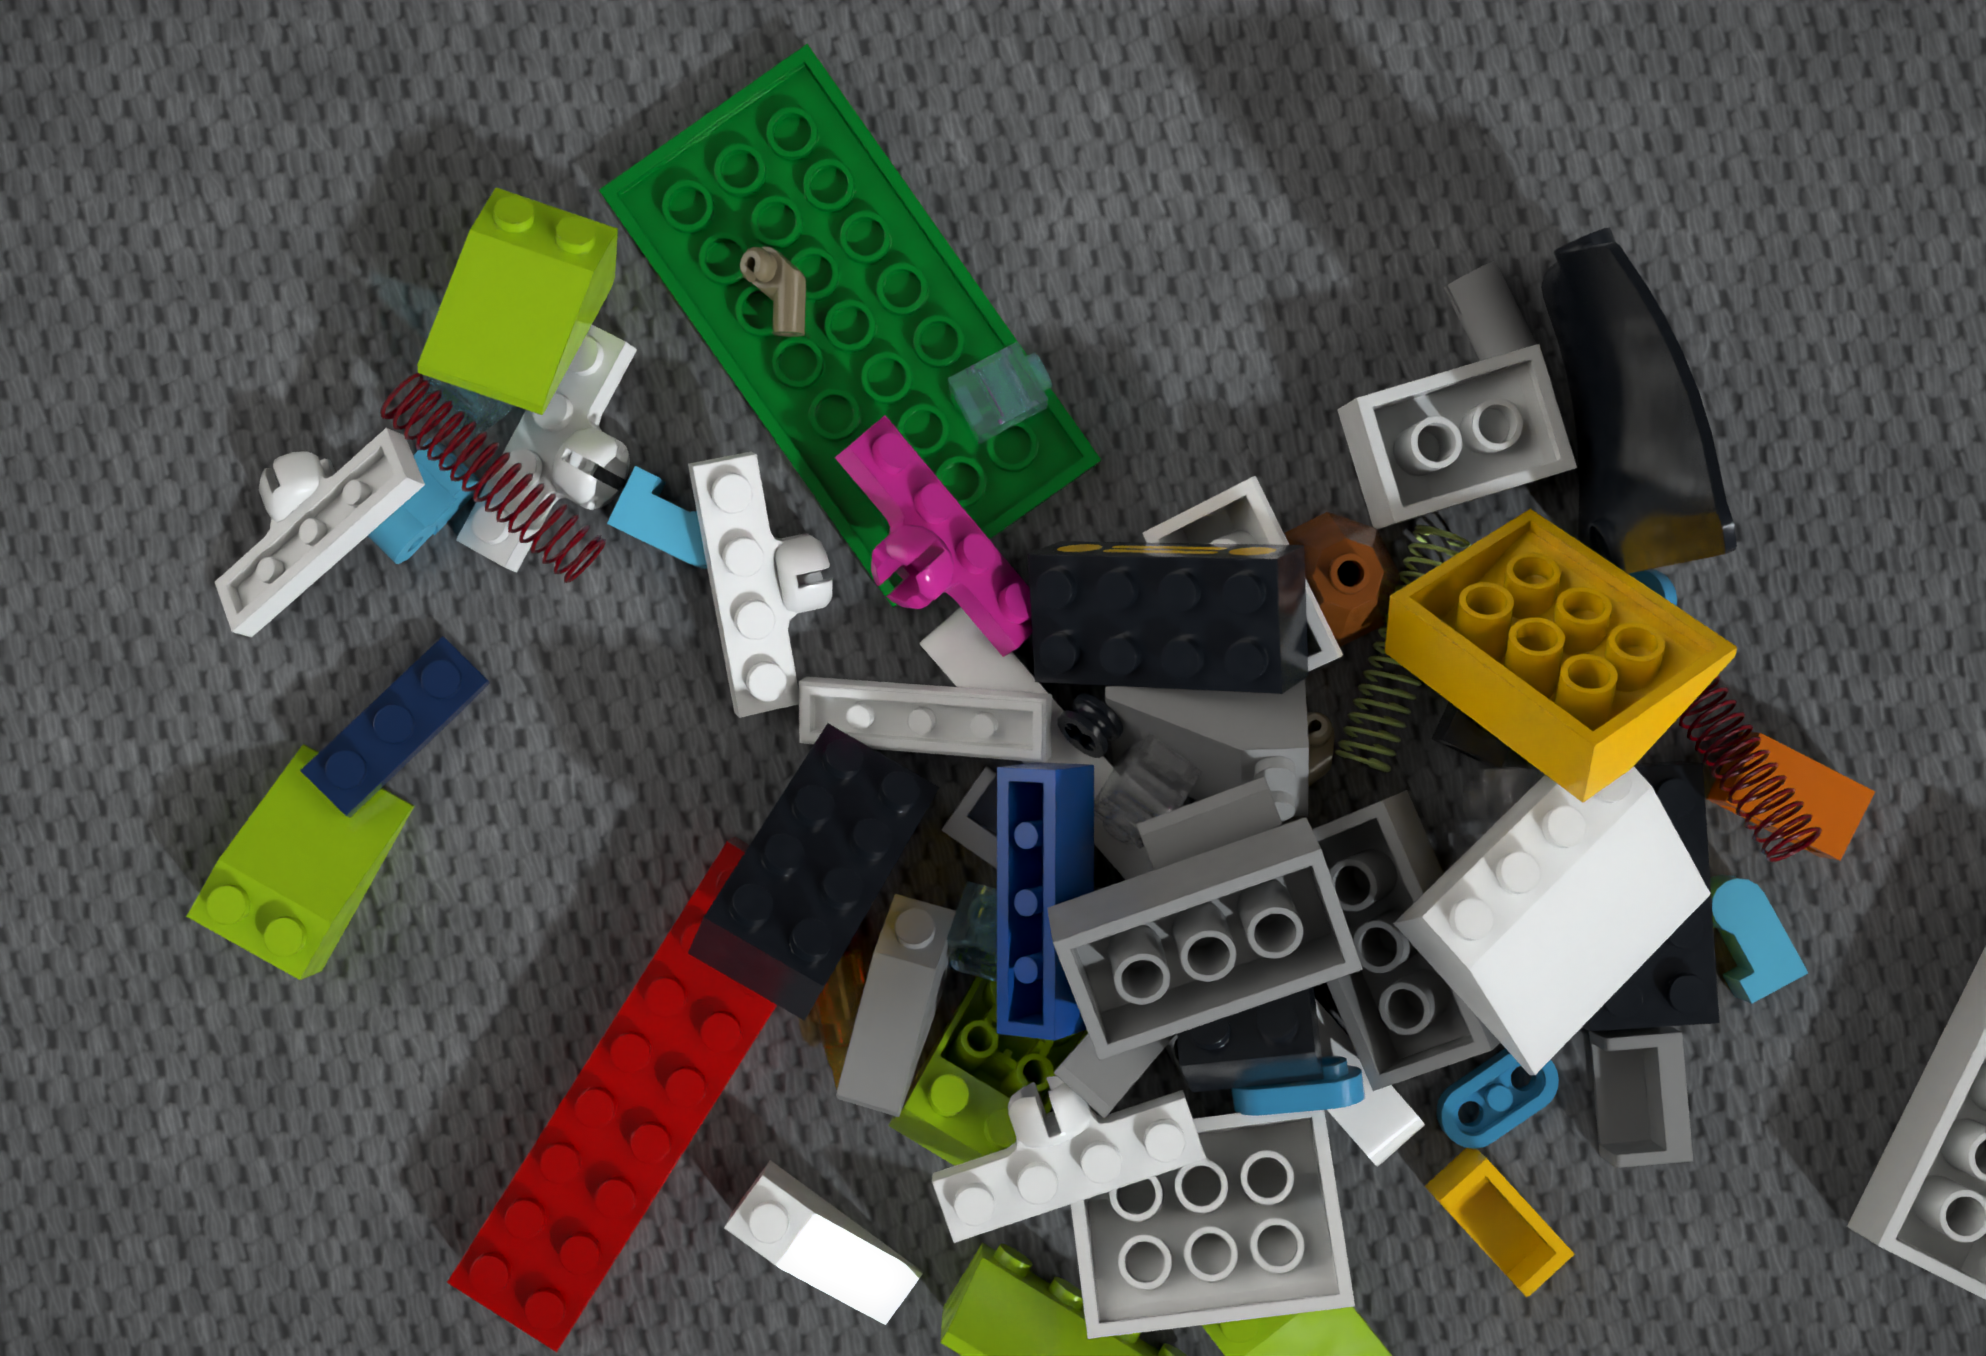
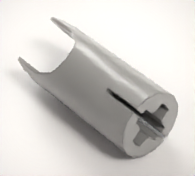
(1489, 312)

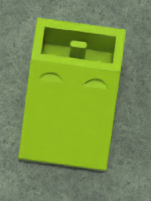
(969, 1076)

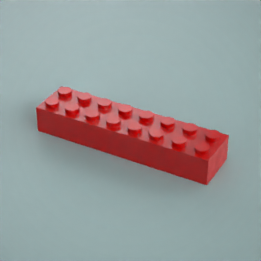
(616, 1132)

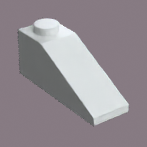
(821, 1245)

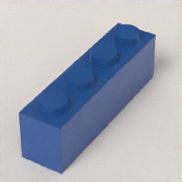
(1041, 862)

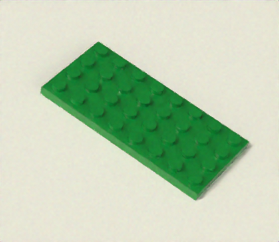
(882, 306)

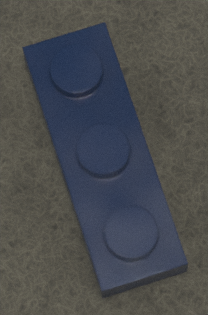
(395, 727)

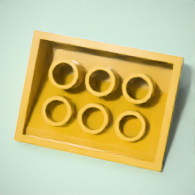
(1554, 651)

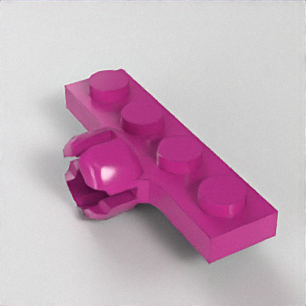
(935, 540)

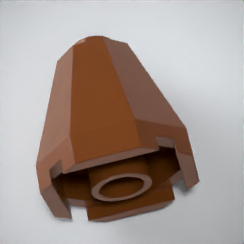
(1364, 598)

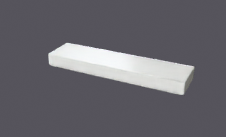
(929, 718)

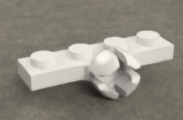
(559, 450)
(314, 524)
(754, 581)
(1065, 1158)

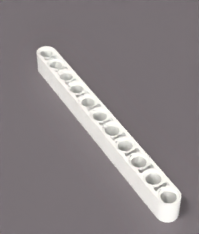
(970, 661)

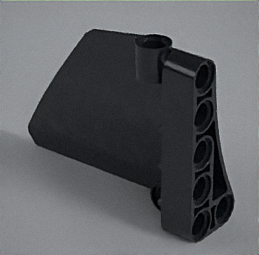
(1640, 424)

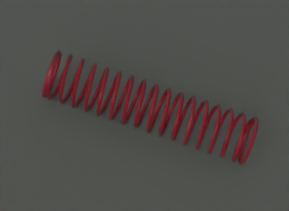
(493, 469)
(1791, 850)

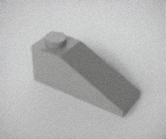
(897, 1005)

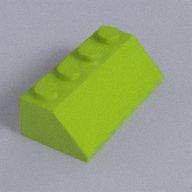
(1012, 1312)

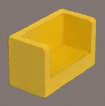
(1499, 1220)

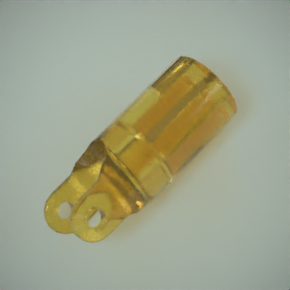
(839, 1007)

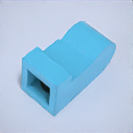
(426, 510)
(657, 521)
(1754, 938)

